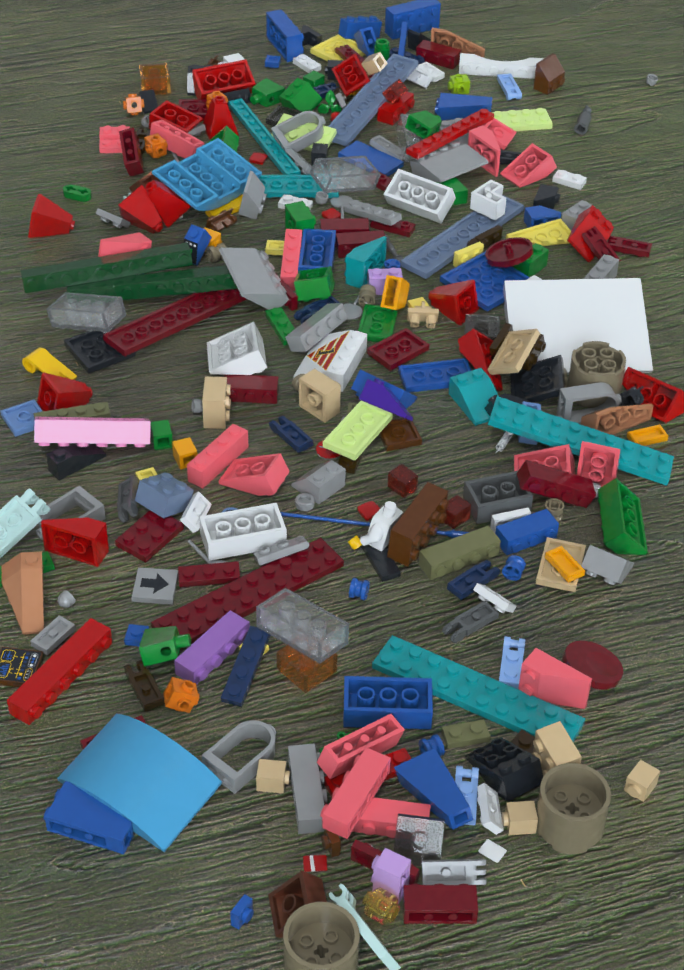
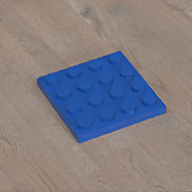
(488, 279)

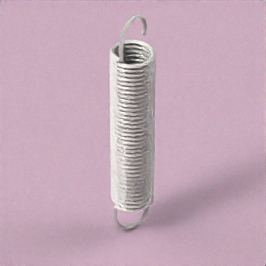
(503, 441)

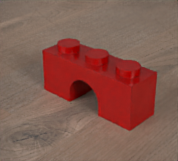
(390, 113)

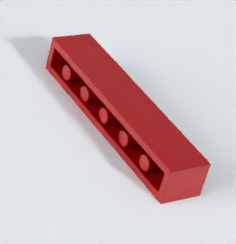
(59, 671)

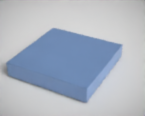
(21, 417)

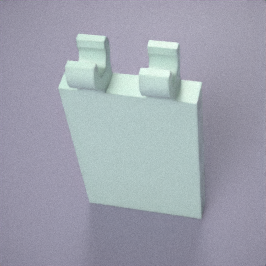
(19, 519)
(364, 929)

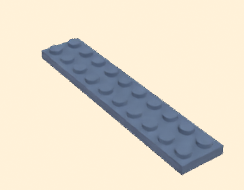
(370, 98)
(441, 249)

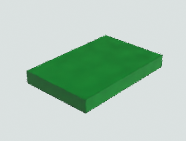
(377, 322)

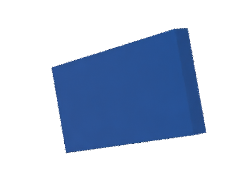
(381, 161)
(431, 374)

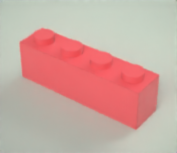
(177, 140)
(291, 256)
(217, 456)
(378, 736)
(355, 793)
(382, 815)

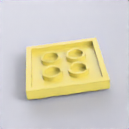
(326, 49)

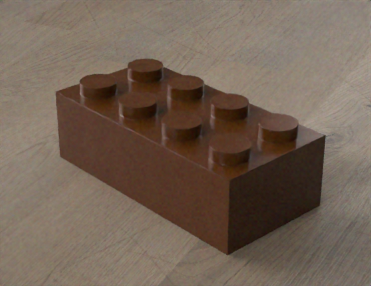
(418, 524)

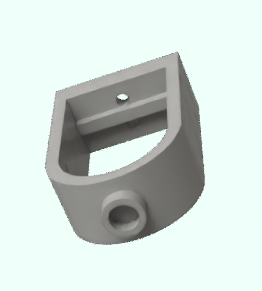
(294, 122)
(584, 392)
(78, 496)
(249, 729)

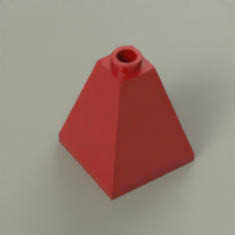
(218, 117)
(166, 202)
(140, 211)
(49, 219)
(455, 300)
(61, 392)

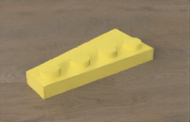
(545, 234)

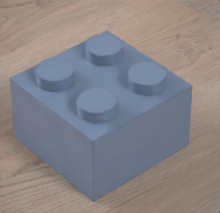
(163, 494)

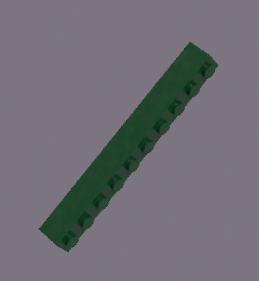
(106, 267)
(160, 283)

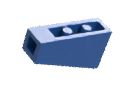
(455, 106)
(432, 784)
(87, 820)

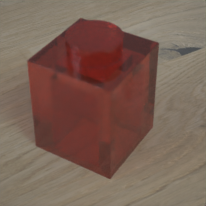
(395, 91)
(402, 481)
(457, 512)

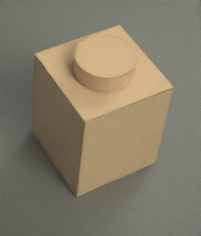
(374, 63)
(272, 776)
(642, 780)
(520, 818)

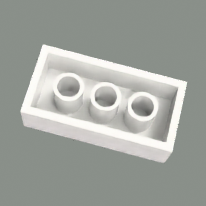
(419, 196)
(241, 531)

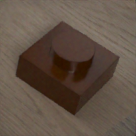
(331, 842)

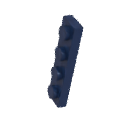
(245, 667)

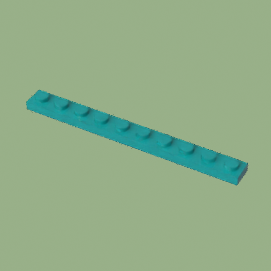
(263, 137)

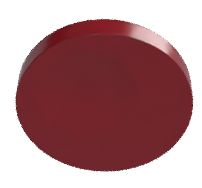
(509, 252)
(594, 662)

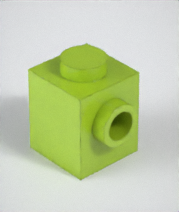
(459, 84)

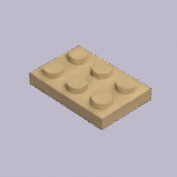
(513, 351)
(548, 575)

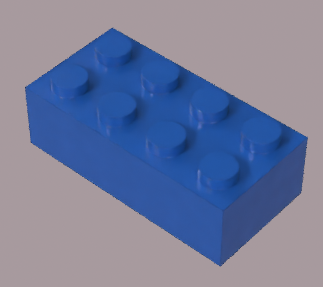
(419, 15)
(284, 35)
(317, 249)
(376, 697)

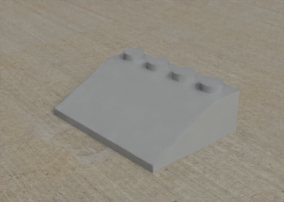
(447, 162)
(255, 276)

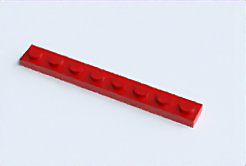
(449, 134)

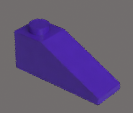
(382, 397)

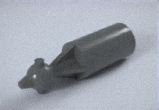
(583, 121)

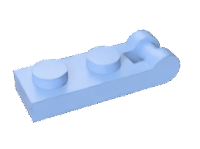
(509, 86)
(512, 661)
(468, 789)

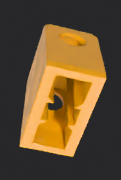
(395, 293)

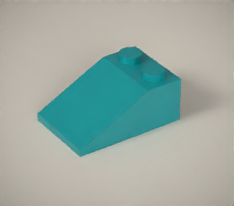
(362, 258)
(471, 393)

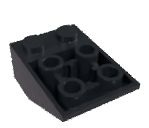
(507, 768)

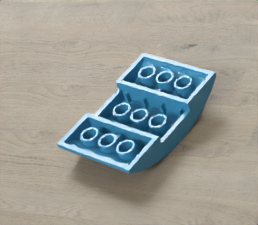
(208, 177)
(143, 778)

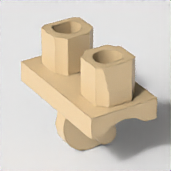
(422, 314)

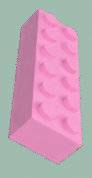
(92, 430)

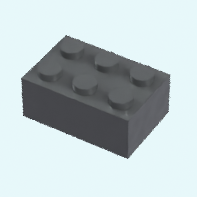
(495, 495)

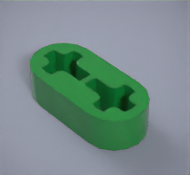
(77, 193)

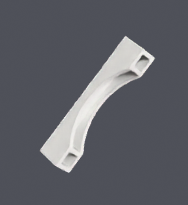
(476, 65)

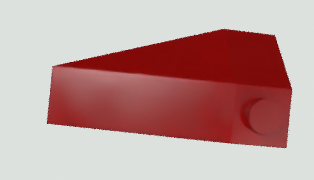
(477, 351)
(665, 398)

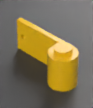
(42, 360)

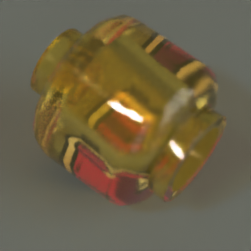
(381, 906)

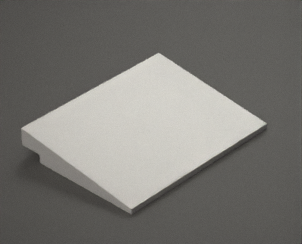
(581, 312)

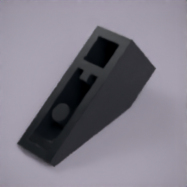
(72, 458)

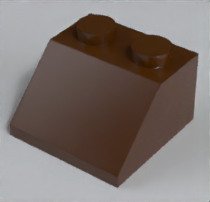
(549, 74)

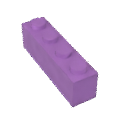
(212, 648)

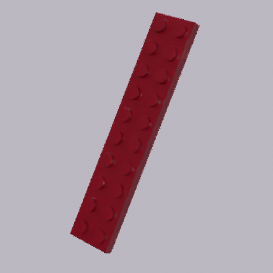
(170, 319)
(253, 589)

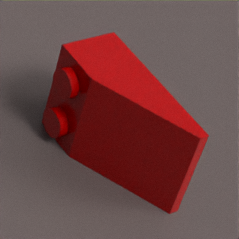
(351, 74)
(175, 116)
(585, 221)
(76, 539)

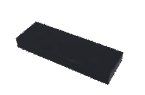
(384, 566)

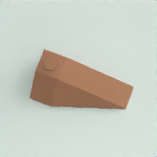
(450, 39)
(617, 419)
(24, 587)

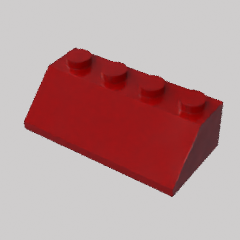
(222, 78)

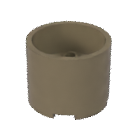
(597, 363)
(572, 807)
(321, 938)

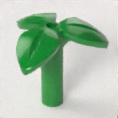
(330, 98)

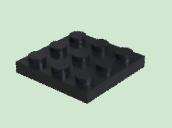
(93, 351)
(540, 382)

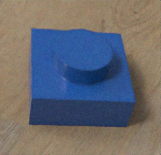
(272, 61)
(134, 634)
(242, 912)

